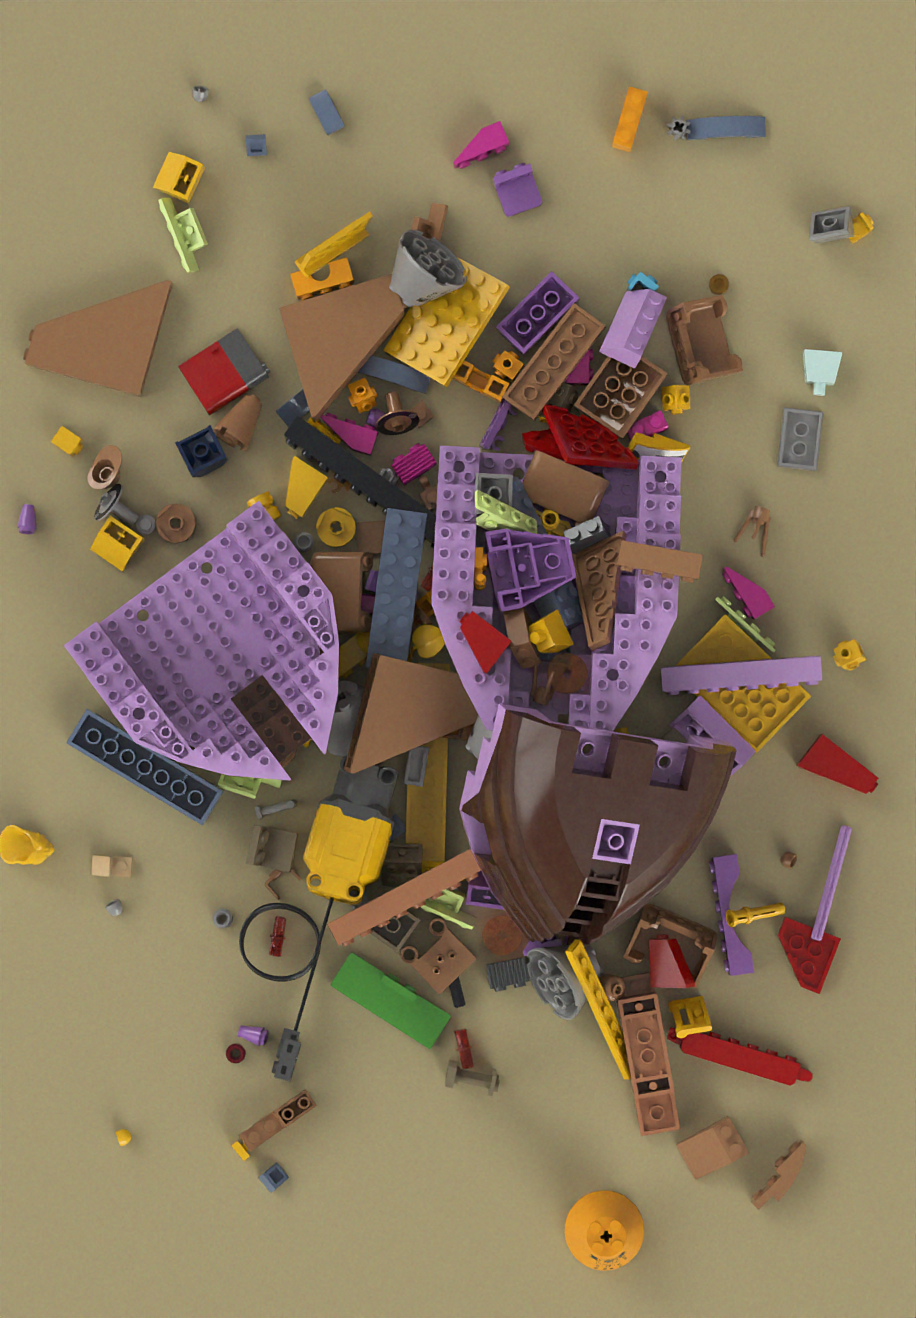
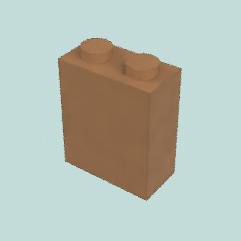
(517, 627)

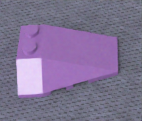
(526, 565)

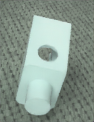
(820, 368)

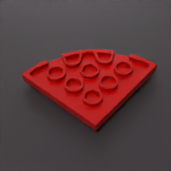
(587, 441)

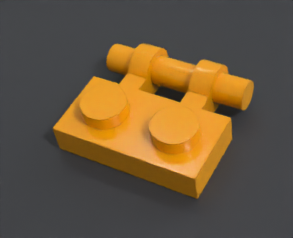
(479, 566)

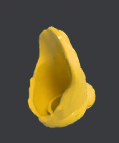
(24, 846)

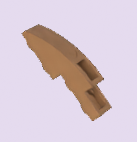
(277, 1120)
(787, 1170)

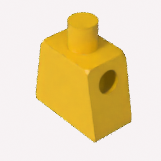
(550, 633)

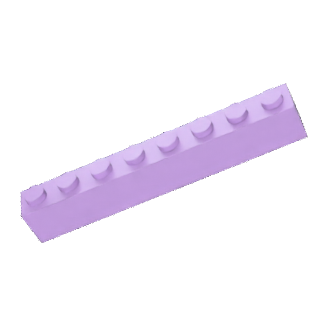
(741, 673)

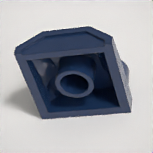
(202, 452)

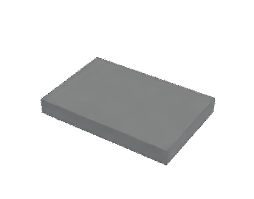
(800, 439)

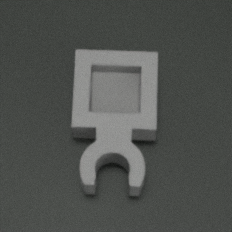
(389, 475)

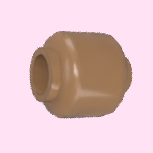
(613, 986)

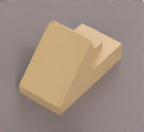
(112, 866)

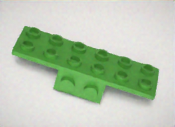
(390, 1000)

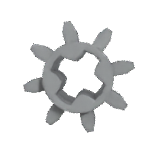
(680, 123)

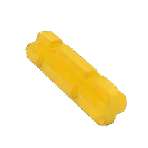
(325, 430)

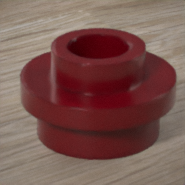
(231, 1058)

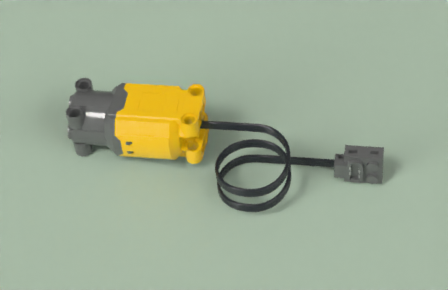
(345, 856)

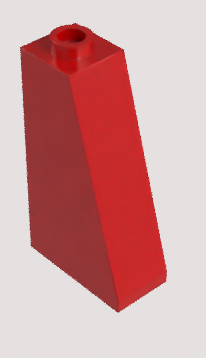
(833, 763)

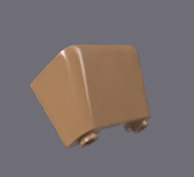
(701, 340)
(564, 488)
(343, 578)
(694, 939)

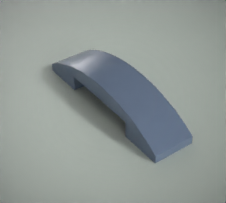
(726, 127)
(396, 374)

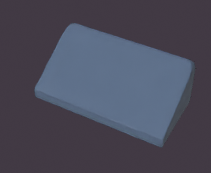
(294, 407)

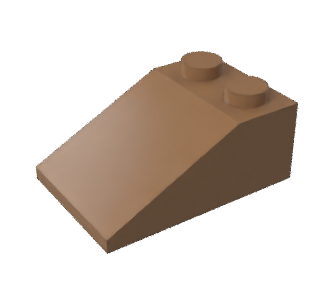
(712, 1148)

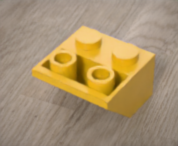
(179, 176)
(116, 543)

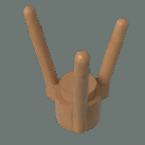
(760, 516)
(542, 694)

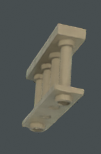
(455, 1075)

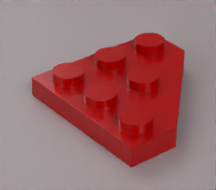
(543, 442)
(807, 956)

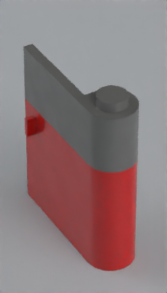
(223, 371)

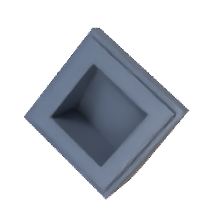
(273, 1177)

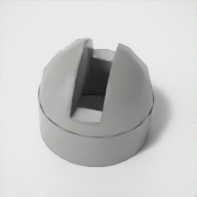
(200, 93)
(114, 908)

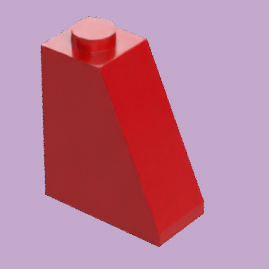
(483, 640)
(668, 964)

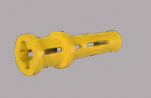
(747, 915)

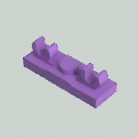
(497, 423)

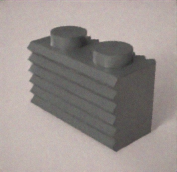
(587, 534)
(507, 973)

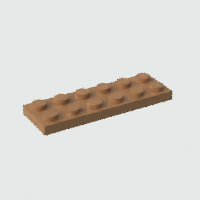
(554, 362)

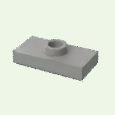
(416, 766)

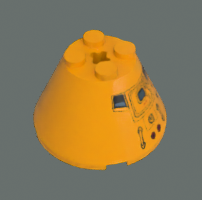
(599, 1213)

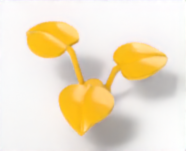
(426, 638)

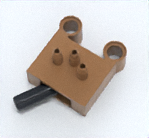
(443, 963)

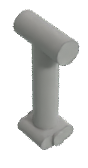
(274, 808)

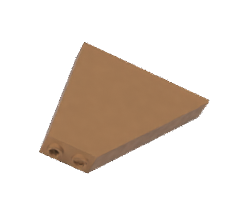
(338, 335)
(104, 342)
(404, 709)

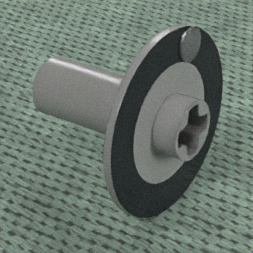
(110, 503)

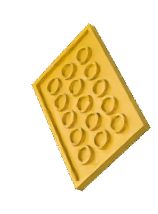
(443, 331)
(751, 712)

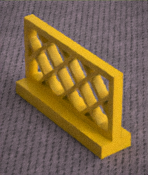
(334, 246)

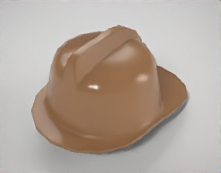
(105, 469)

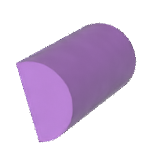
(537, 313)

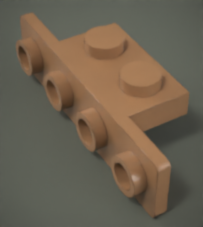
(434, 225)

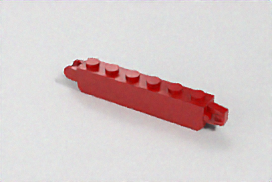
(742, 1057)

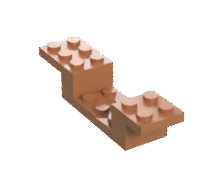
(647, 1056)

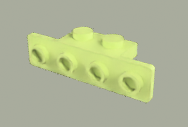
(185, 232)
(501, 516)
(739, 618)
(245, 785)
(448, 908)

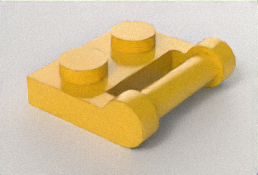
(696, 1014)

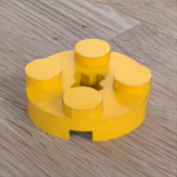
(325, 530)

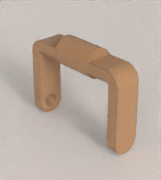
(273, 876)

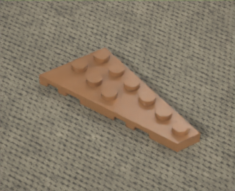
(598, 587)

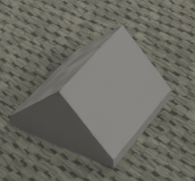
(831, 225)
(495, 485)

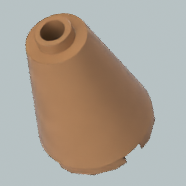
(240, 422)

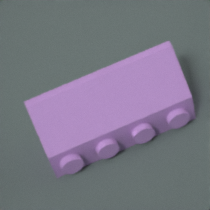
(633, 326)
(703, 721)

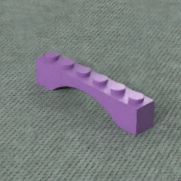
(726, 872)

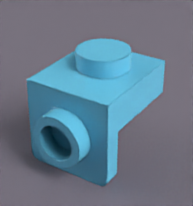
(646, 282)

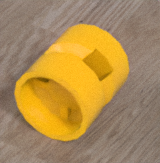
(266, 501)

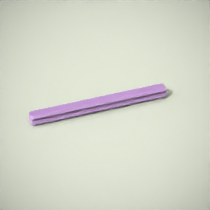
(831, 882)

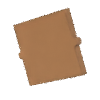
(370, 536)

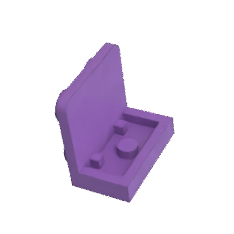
(517, 189)

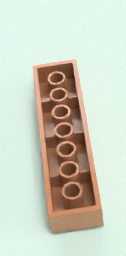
(404, 897)

